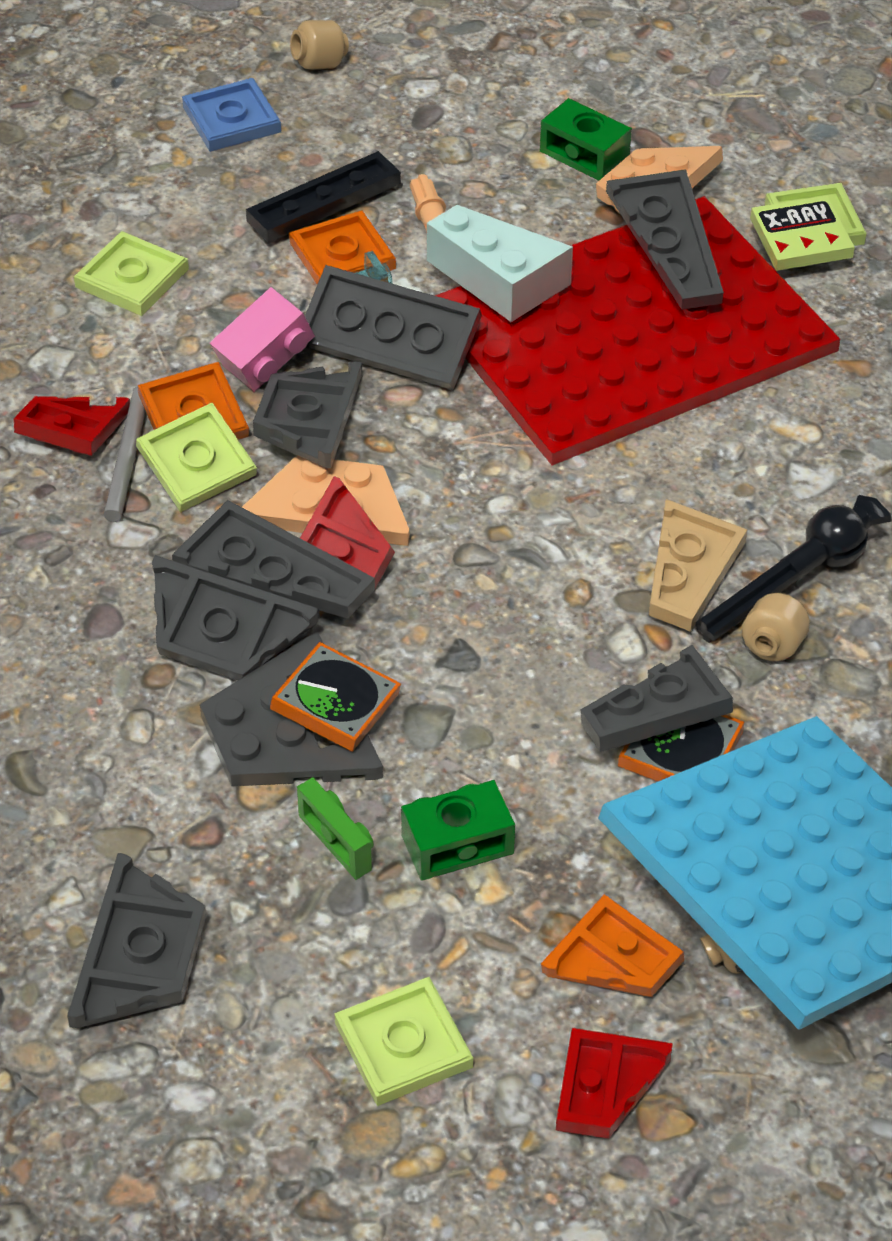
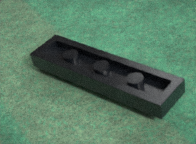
(323, 196)

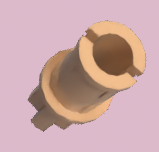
(427, 201)

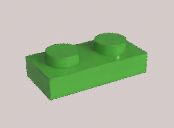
(329, 822)

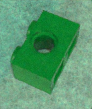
(584, 139)
(482, 832)

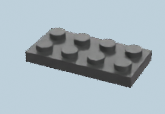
(391, 327)

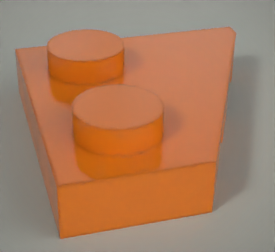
(614, 952)

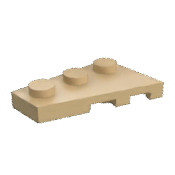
(691, 563)

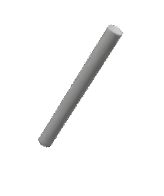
(125, 459)

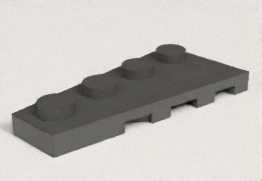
(671, 233)
(273, 560)

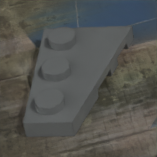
(663, 702)

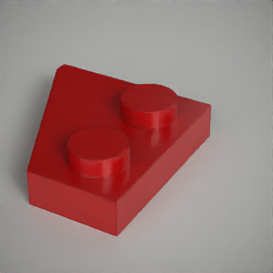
(348, 532)
(606, 1080)

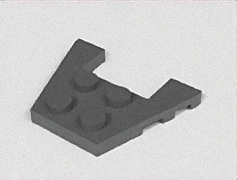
(269, 748)

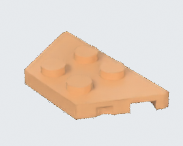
(645, 161)
(298, 488)

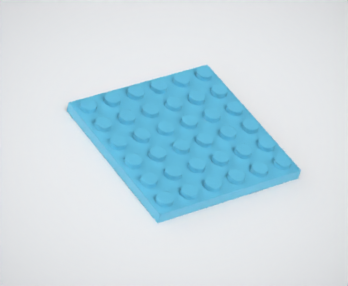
(778, 863)

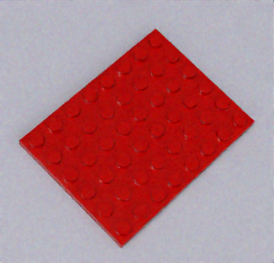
(623, 352)

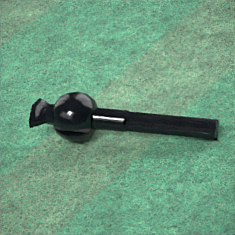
(833, 538)

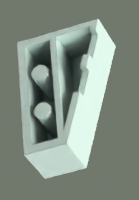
(498, 260)

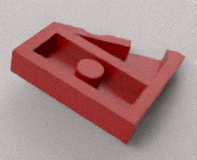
(70, 421)

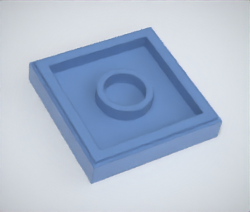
(231, 114)

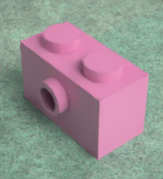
(262, 339)

